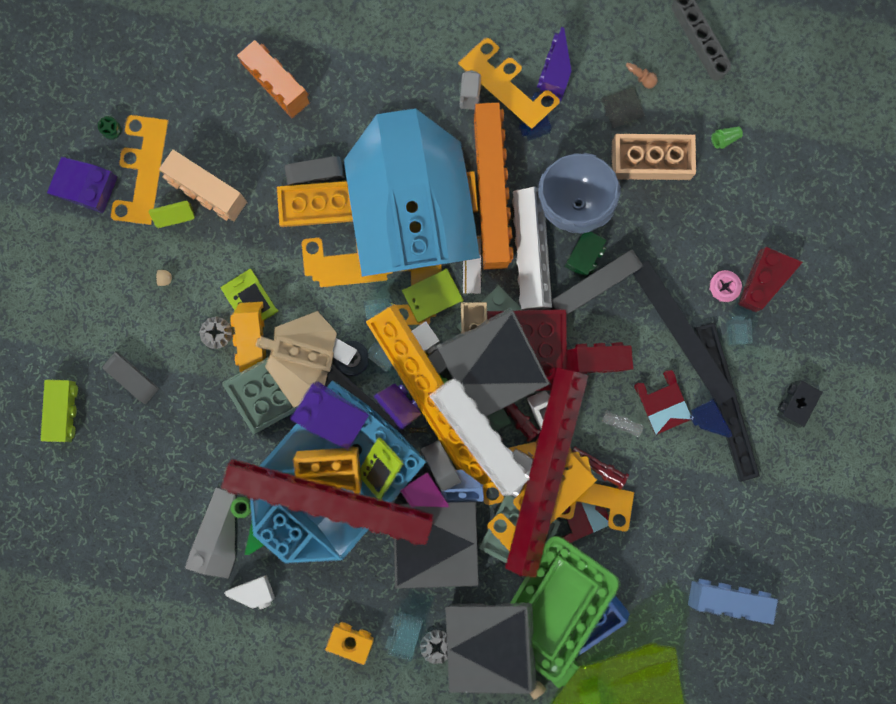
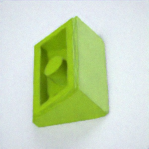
(172, 214)

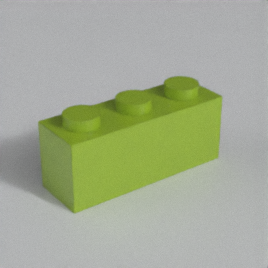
(58, 410)

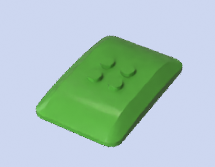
(566, 604)

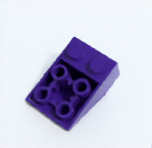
(556, 68)

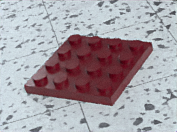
(546, 336)

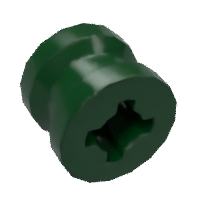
(106, 124)

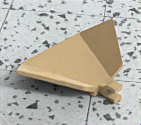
(300, 354)

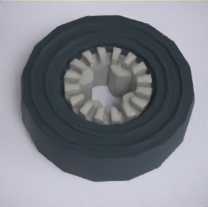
(359, 364)

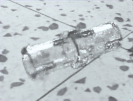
(622, 423)

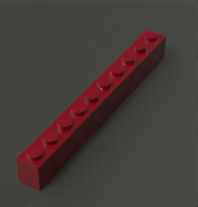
(546, 472)
(327, 501)

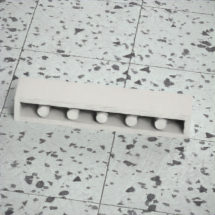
(531, 250)
(479, 437)

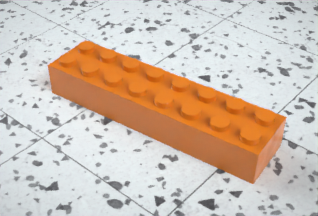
(491, 186)

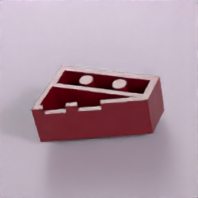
(766, 278)
(600, 358)

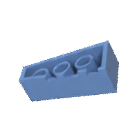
(732, 602)

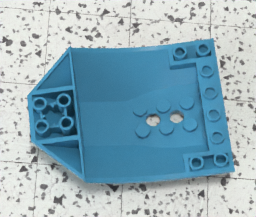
(404, 161)
(306, 538)

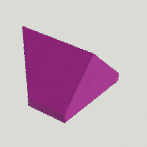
(424, 493)

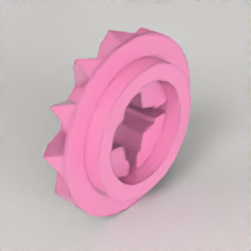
(734, 287)

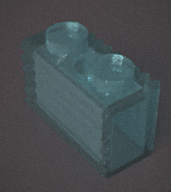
(405, 636)

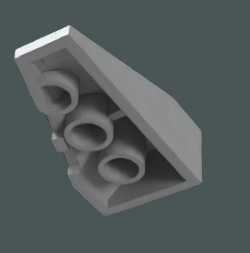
(215, 542)

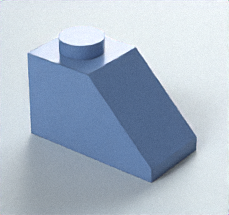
(467, 491)

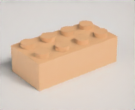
(654, 156)
(203, 186)

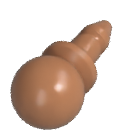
(647, 78)

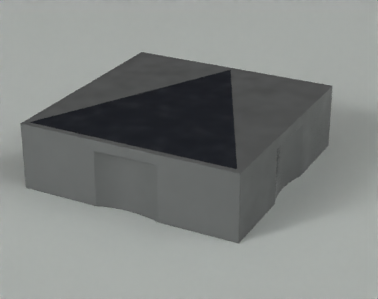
(494, 363)
(448, 555)
(490, 648)

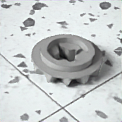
(221, 339)
(436, 637)

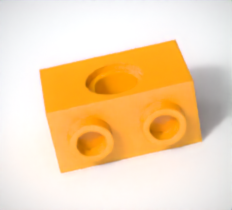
(338, 646)

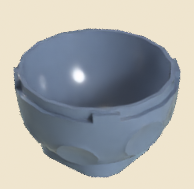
(582, 181)

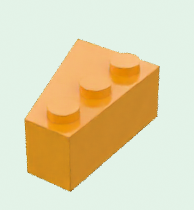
(248, 328)
(330, 467)

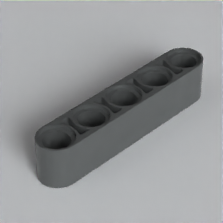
(699, 44)
(597, 283)

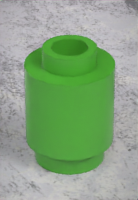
(235, 507)

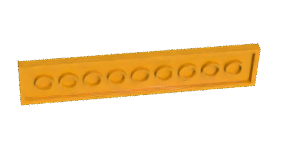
(329, 203)
(421, 381)

